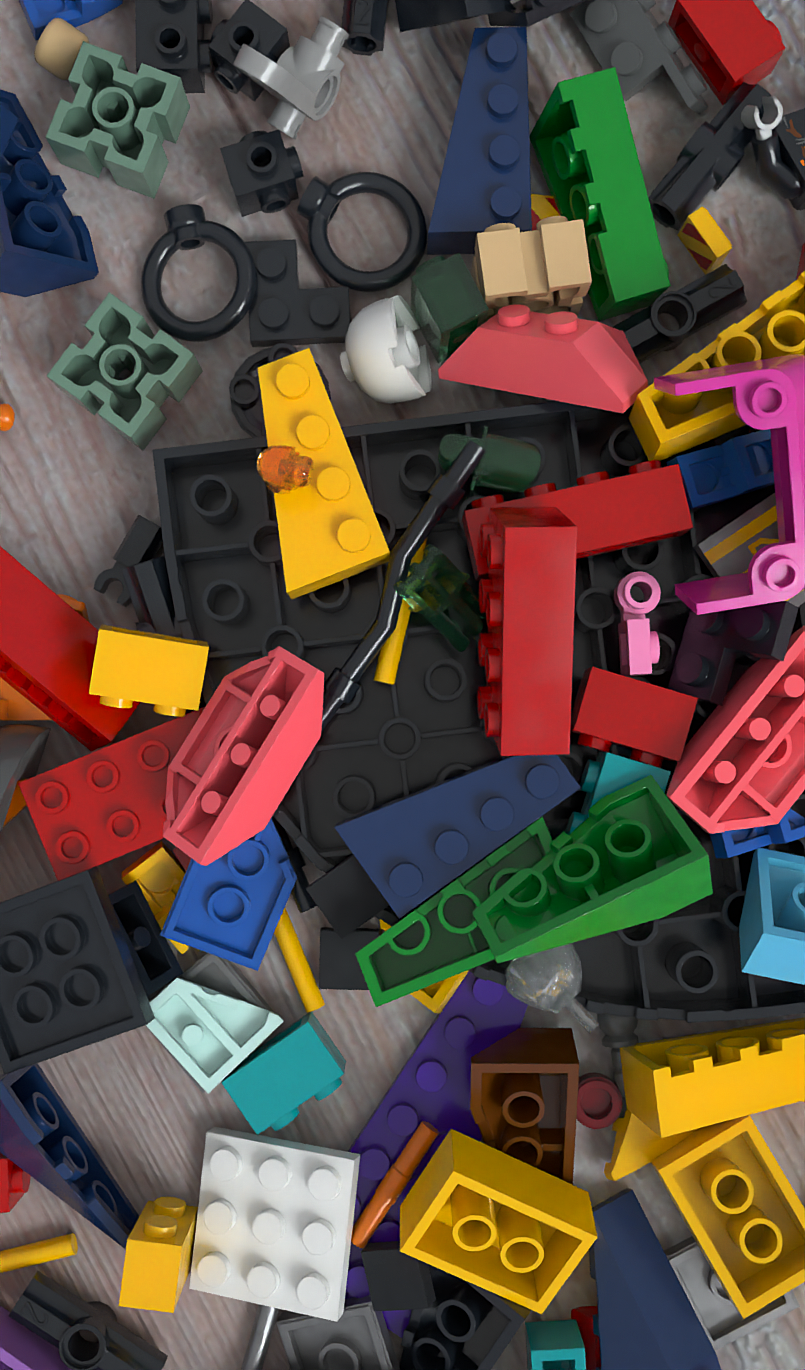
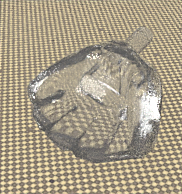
(550, 982)

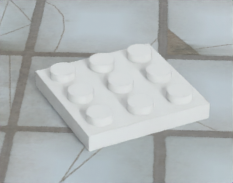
(275, 1222)

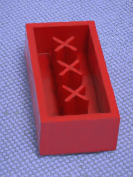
(529, 629)
(106, 798)

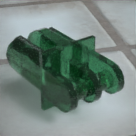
(506, 467)
(446, 599)

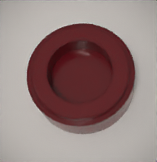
(598, 1101)

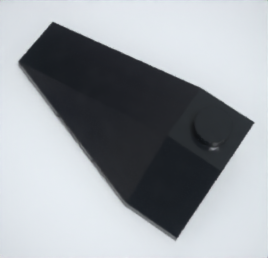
(461, 1328)

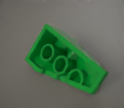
(611, 873)

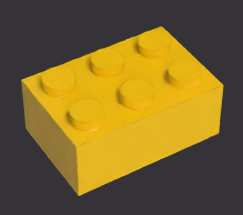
(738, 1210)
(496, 1222)

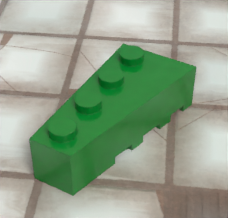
(442, 933)

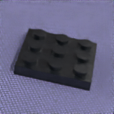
(64, 972)

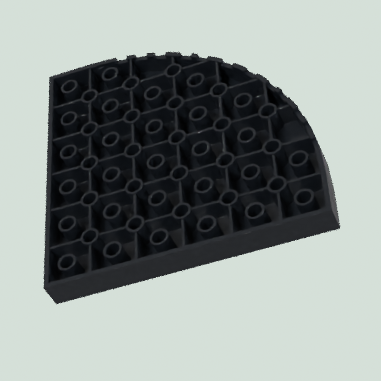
(427, 725)

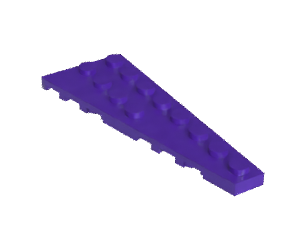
(433, 1090)

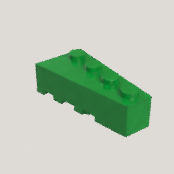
(597, 177)

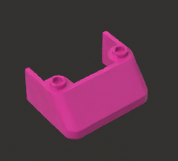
(764, 397)

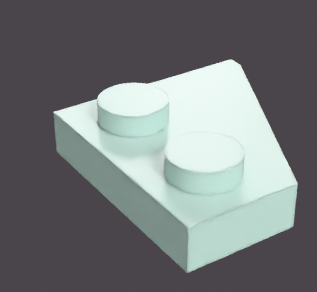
(208, 1029)

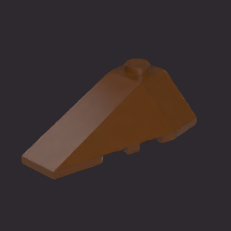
(528, 1097)

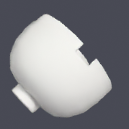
(385, 354)

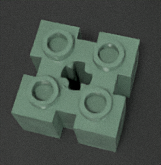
(118, 120)
(120, 342)

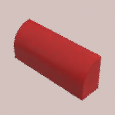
(51, 655)

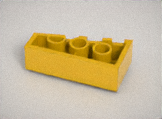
(677, 423)
(330, 524)
(714, 1075)

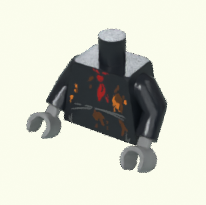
(779, 149)

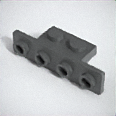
(640, 49)

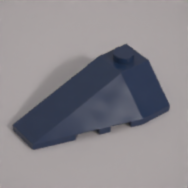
(39, 236)
(53, 1149)
(640, 1302)

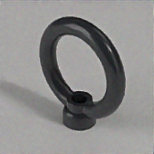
(319, 207)
(187, 231)

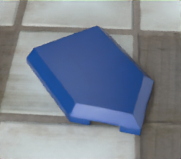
(234, 900)

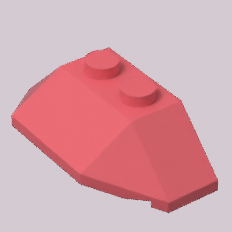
(549, 359)
(750, 752)
(243, 755)

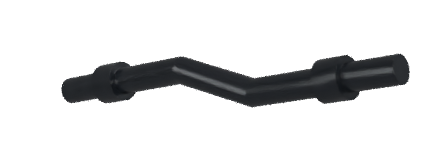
(445, 493)

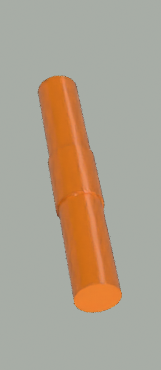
(393, 1183)

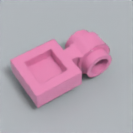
(637, 644)

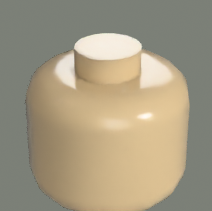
(59, 47)

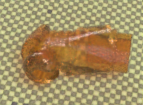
(284, 469)

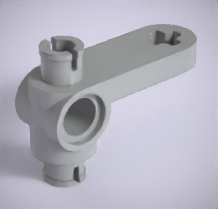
(303, 77)

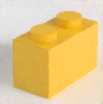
(148, 670)
(159, 1255)

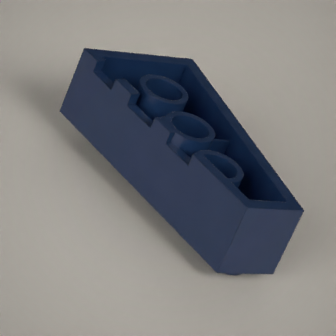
(488, 147)
(445, 829)

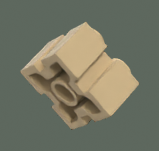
(533, 268)

